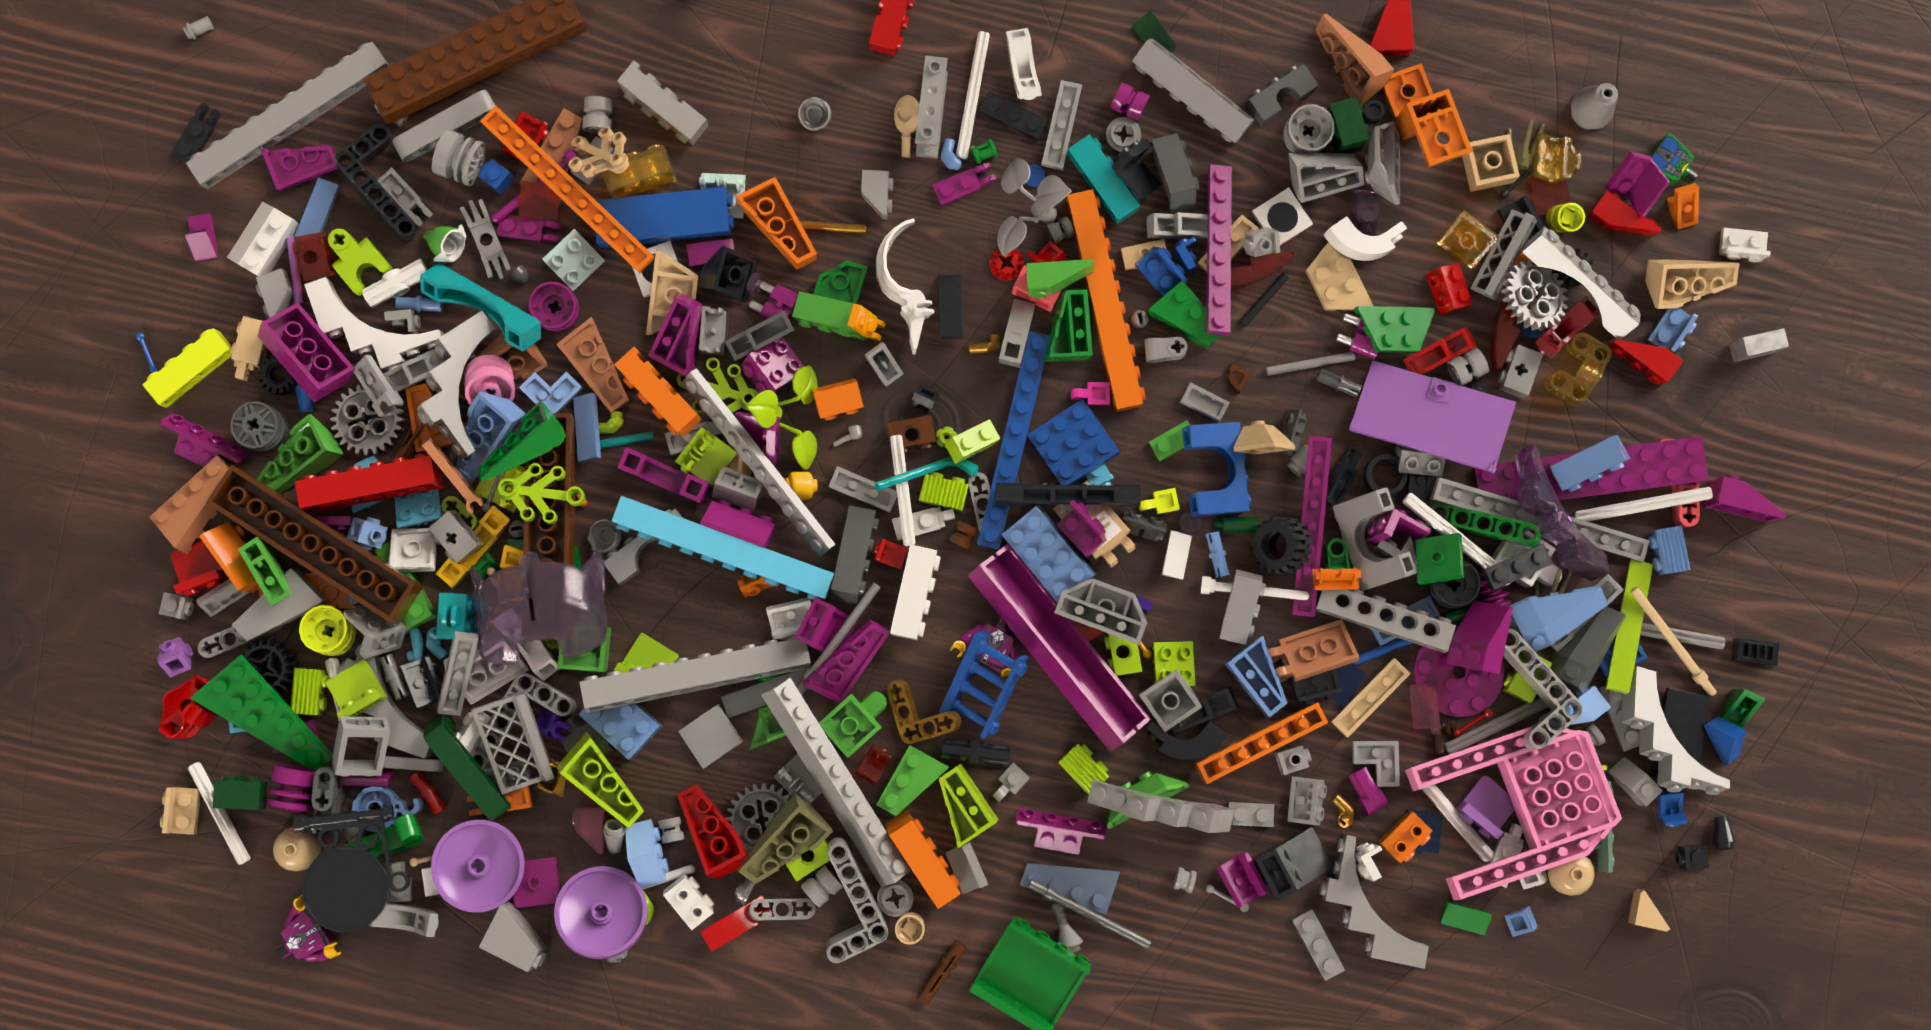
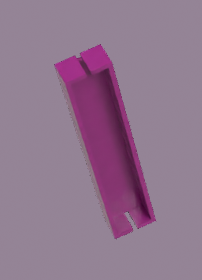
(1059, 648)

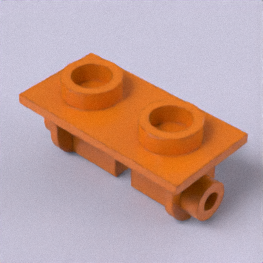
(1336, 579)
(751, 586)

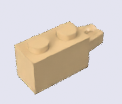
(248, 349)

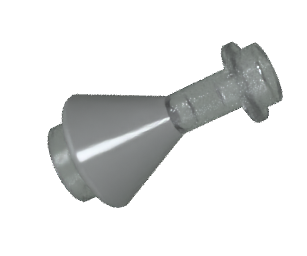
(1066, 933)

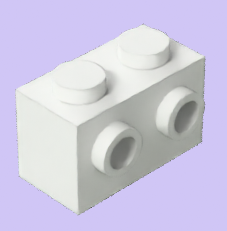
(689, 901)

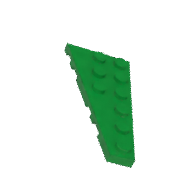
(254, 706)

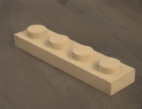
(1370, 697)

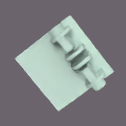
(732, 182)
(573, 259)

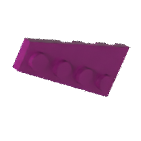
(844, 667)

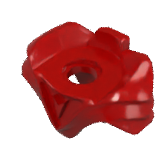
(188, 722)

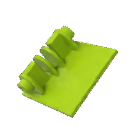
(705, 456)
(1173, 656)

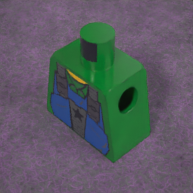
(1674, 160)

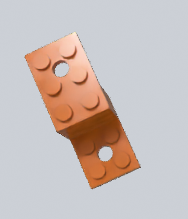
(1426, 116)

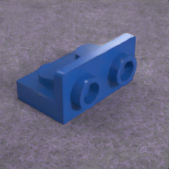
(1160, 270)

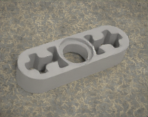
(973, 489)
(413, 763)
(765, 904)

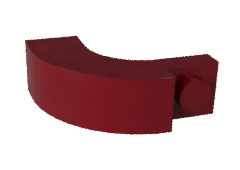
(1574, 320)

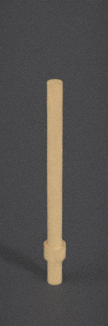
(1698, 674)

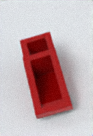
(1440, 352)
(732, 926)

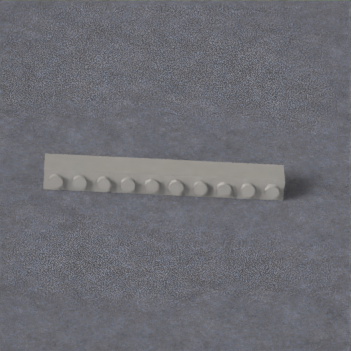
(286, 116)
(694, 674)
(835, 782)

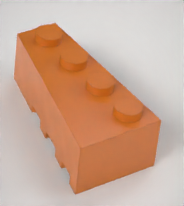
(776, 219)
(658, 392)
(922, 859)

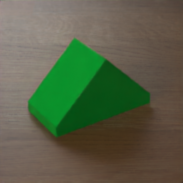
(1741, 706)

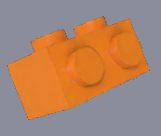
(837, 399)
(1405, 837)

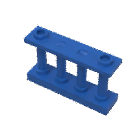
(962, 683)

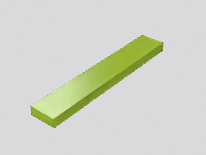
(1628, 635)

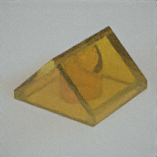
(1468, 239)

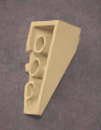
(1681, 281)

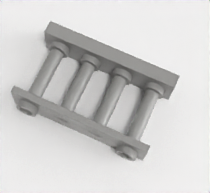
(931, 107)

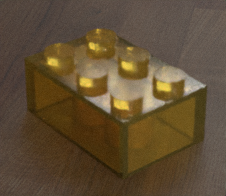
(645, 172)

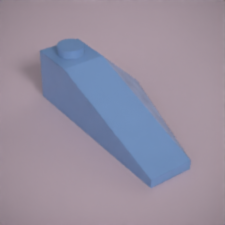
(487, 429)
(1551, 617)

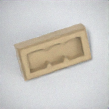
(1133, 253)

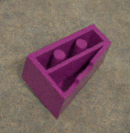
(679, 336)

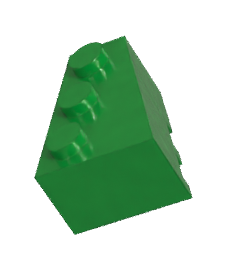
(1185, 314)
(1070, 329)

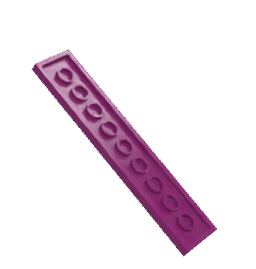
(1648, 467)

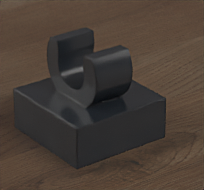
(925, 397)

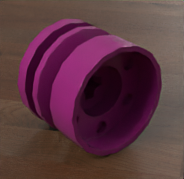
(549, 295)
(293, 788)

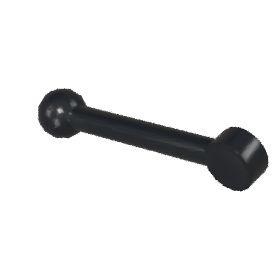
(1505, 193)

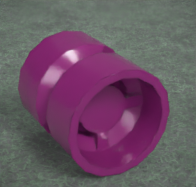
(1129, 101)

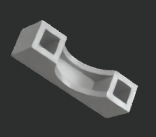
(624, 563)

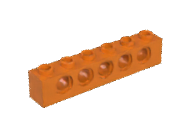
(1261, 743)

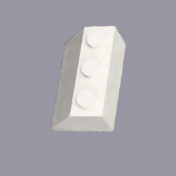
(263, 240)
(488, 677)

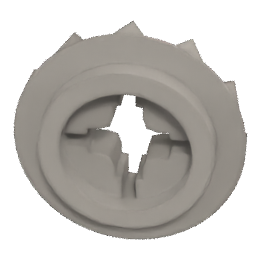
(1116, 126)
(890, 907)

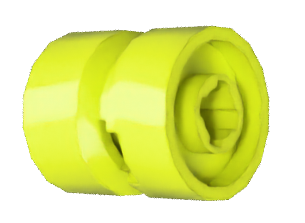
(1565, 218)

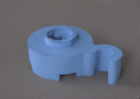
(381, 795)

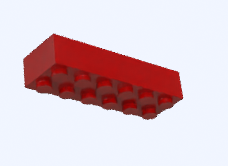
(369, 484)

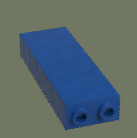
(672, 215)

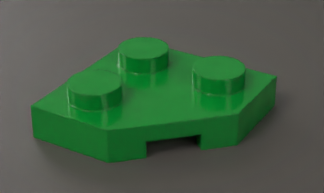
(842, 282)

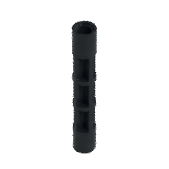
(1116, 495)

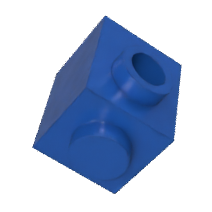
(496, 176)

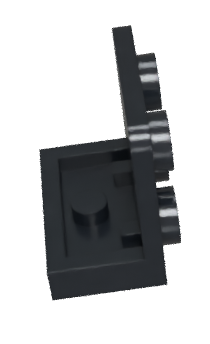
(1134, 171)

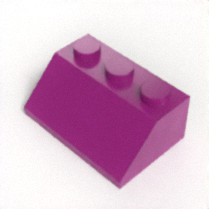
(739, 523)

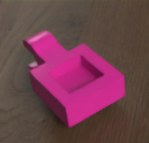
(1096, 393)

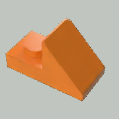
(1684, 206)

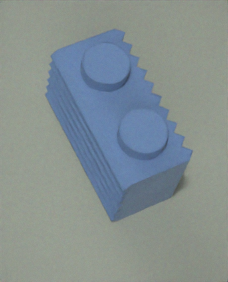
(1669, 550)

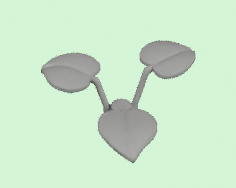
(1050, 193)

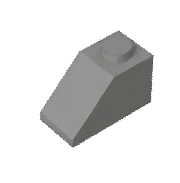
(1634, 782)

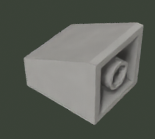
(514, 939)

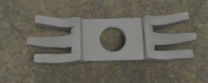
(482, 227)

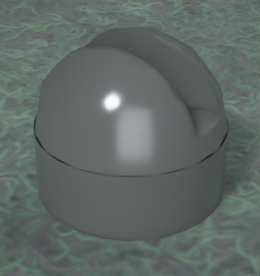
(519, 275)

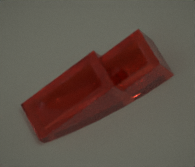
(1259, 269)
(1502, 336)

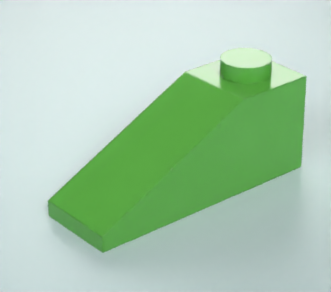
(1051, 277)
(266, 570)

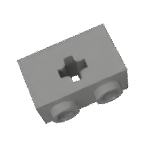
(1521, 384)
(466, 540)

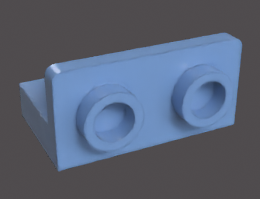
(1672, 329)

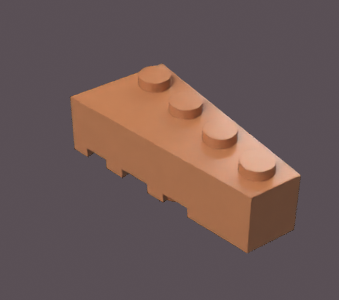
(186, 512)

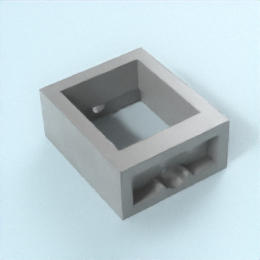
(360, 727)

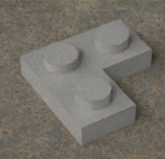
(1384, 756)

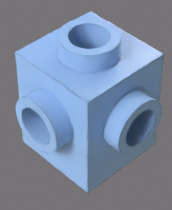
(367, 532)

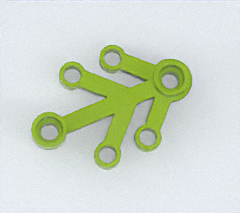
(723, 389)
(537, 492)

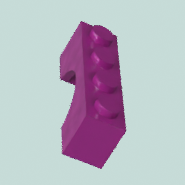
(664, 476)

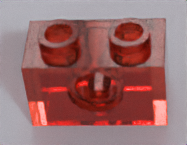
(319, 244)

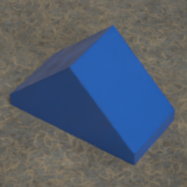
(1726, 739)

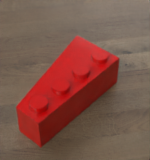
(889, 26)

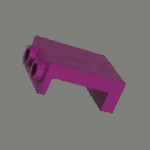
(821, 625)

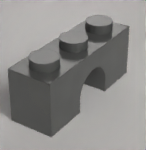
(1297, 83)

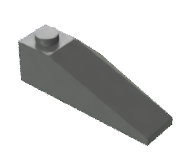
(1582, 655)

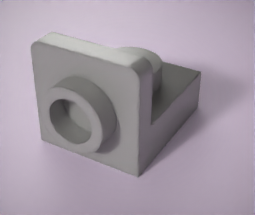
(400, 317)
(176, 606)

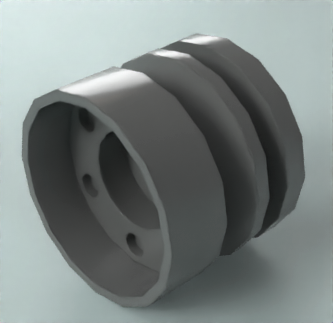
(272, 427)

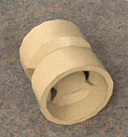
(910, 928)

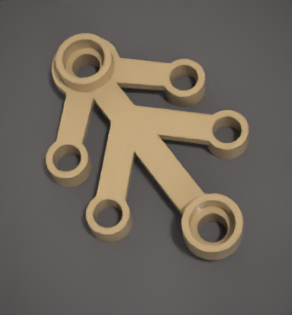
(617, 162)

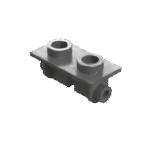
(1293, 423)
(1151, 526)

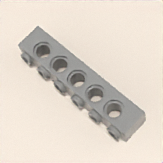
(1443, 628)

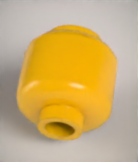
(802, 484)

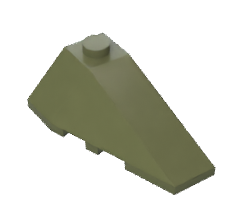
(790, 834)

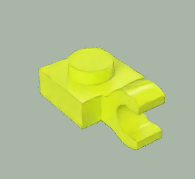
(1163, 501)

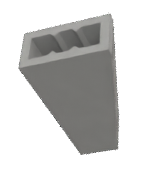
(263, 618)

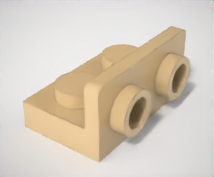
(180, 810)

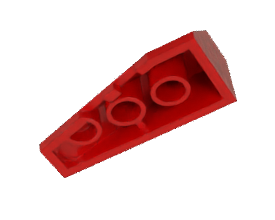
(713, 835)

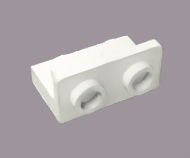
(1743, 244)

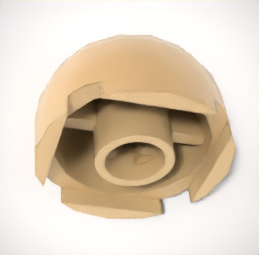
(295, 850)
(1572, 877)

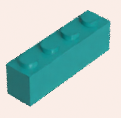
(1101, 178)

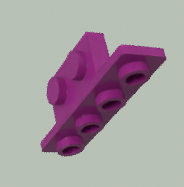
(200, 444)
(1059, 831)

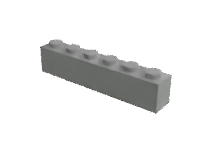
(1193, 90)

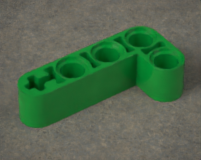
(402, 836)

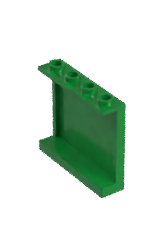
(1030, 976)

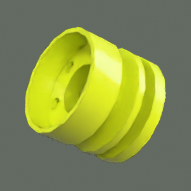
(316, 627)

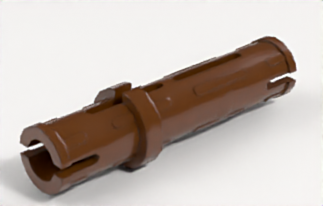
(947, 964)

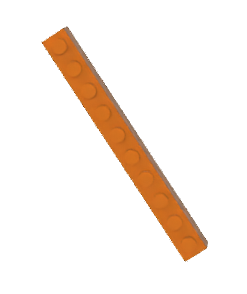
(1105, 301)

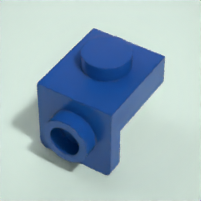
(1671, 808)

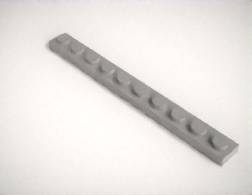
(758, 463)
(1483, 501)

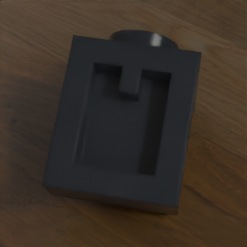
(1692, 857)

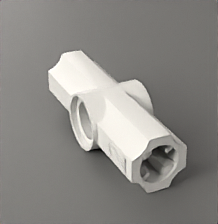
(394, 283)

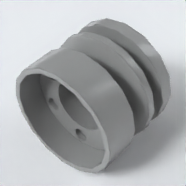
(1310, 118)
(458, 157)

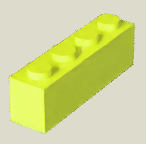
(188, 368)

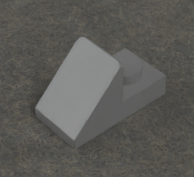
(1389, 548)

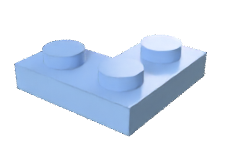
(554, 397)

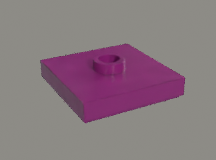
(539, 883)

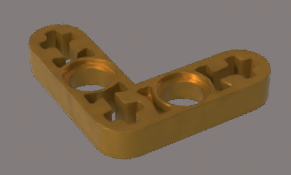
(912, 721)

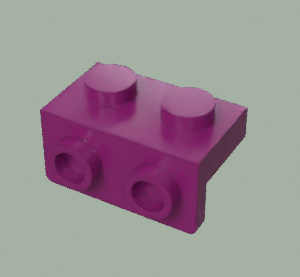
(1242, 879)

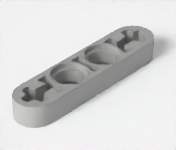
(217, 651)

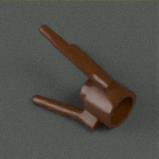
(406, 449)

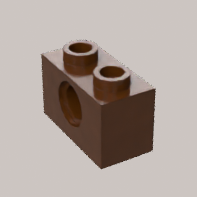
(921, 425)

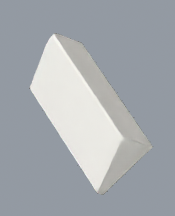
(1176, 555)

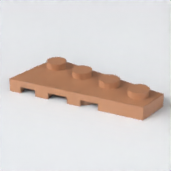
(559, 139)
(591, 359)

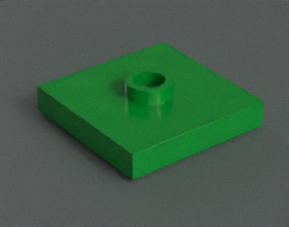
(1439, 558)

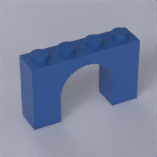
(1233, 496)

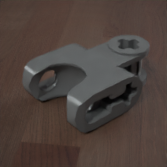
(325, 790)

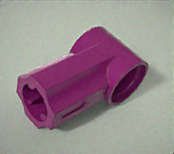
(1369, 794)

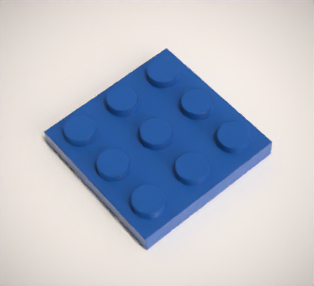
(1073, 444)

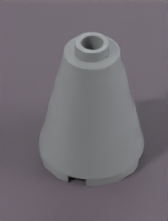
(1594, 106)

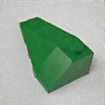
(535, 437)

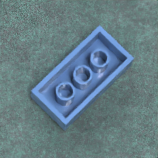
(1048, 552)

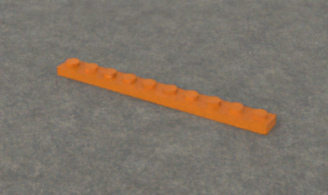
(567, 189)

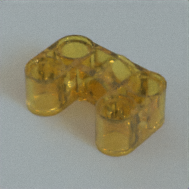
(1587, 374)

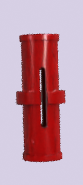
(428, 792)

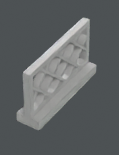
(533, 737)

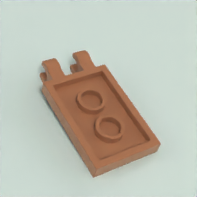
(452, 473)
(1314, 652)

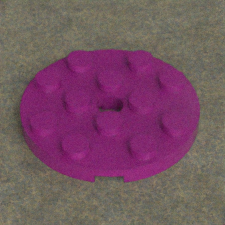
(1456, 695)

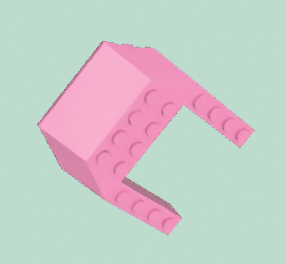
(1555, 794)

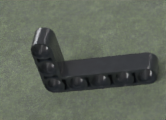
(371, 185)

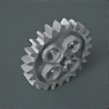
(1530, 301)
(371, 438)

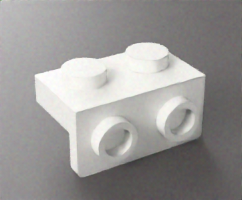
(787, 617)
(469, 732)
(1365, 865)

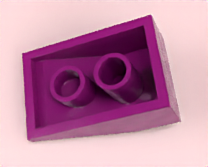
(1741, 499)
(1481, 638)

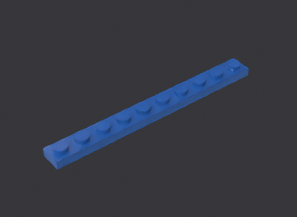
(1014, 437)

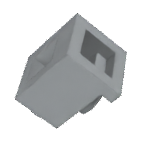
(1261, 242)
(1285, 763)

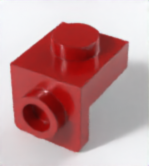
(1049, 253)
(890, 554)

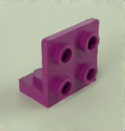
(1639, 181)
(765, 438)
(1082, 530)

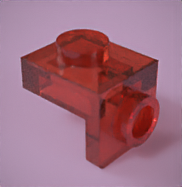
(874, 764)

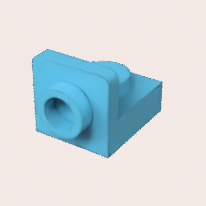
(1100, 476)

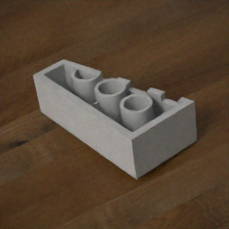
(662, 104)

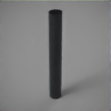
(1264, 299)

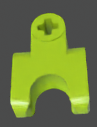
(355, 258)

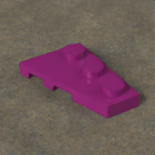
(296, 166)

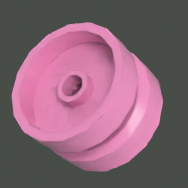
(488, 375)

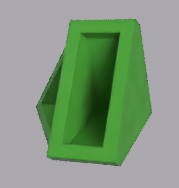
(766, 729)

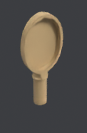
(906, 120)

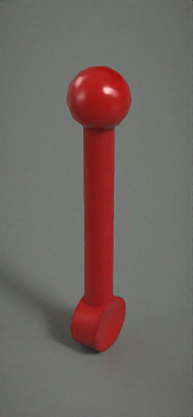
(1486, 714)

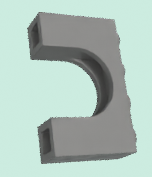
(1352, 520)

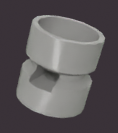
(598, 113)
(1466, 367)
(822, 885)

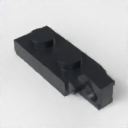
(1342, 476)

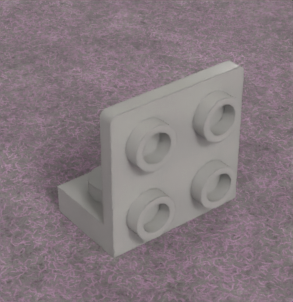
(378, 633)

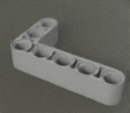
(1542, 688)
(533, 693)
(859, 901)

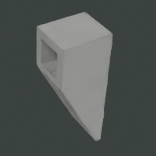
(1016, 333)

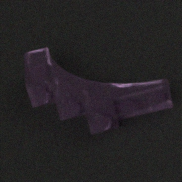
(1553, 522)

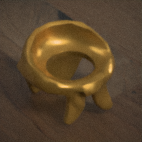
(557, 786)

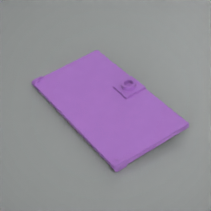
(1433, 416)

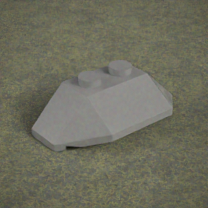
(1384, 162)
(1104, 609)

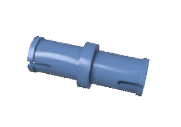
(418, 304)
(1217, 554)

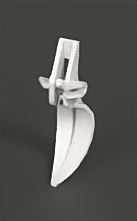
(912, 301)

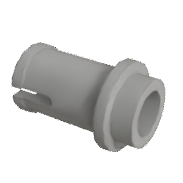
(198, 27)

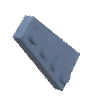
(1083, 885)

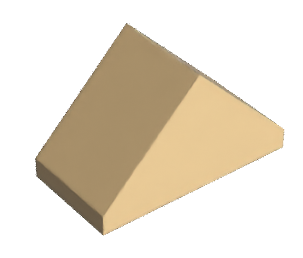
(1645, 913)

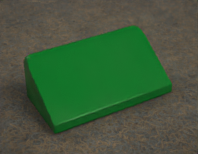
(1465, 918)

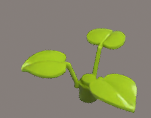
(767, 409)

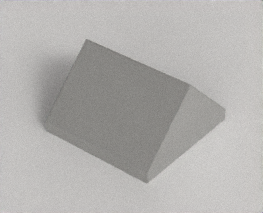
(1170, 700)

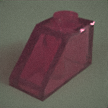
(589, 825)

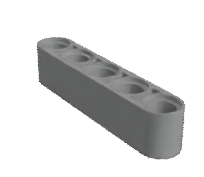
(455, 118)

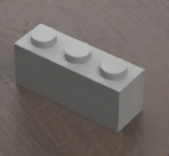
(1242, 607)

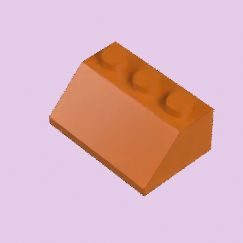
(224, 545)

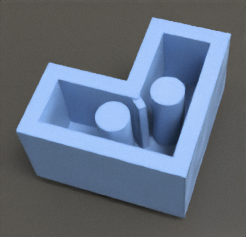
(645, 853)

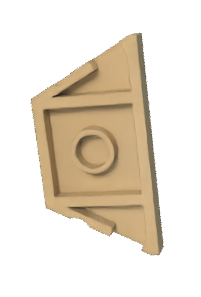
(668, 281)
(1337, 281)

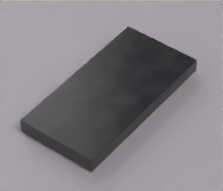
(1685, 716)

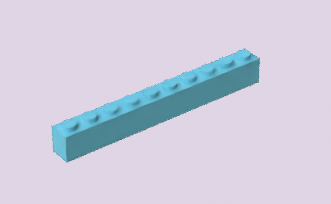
(723, 548)

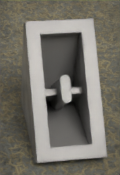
(883, 364)

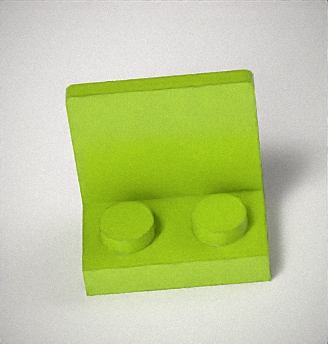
(646, 653)
(356, 689)

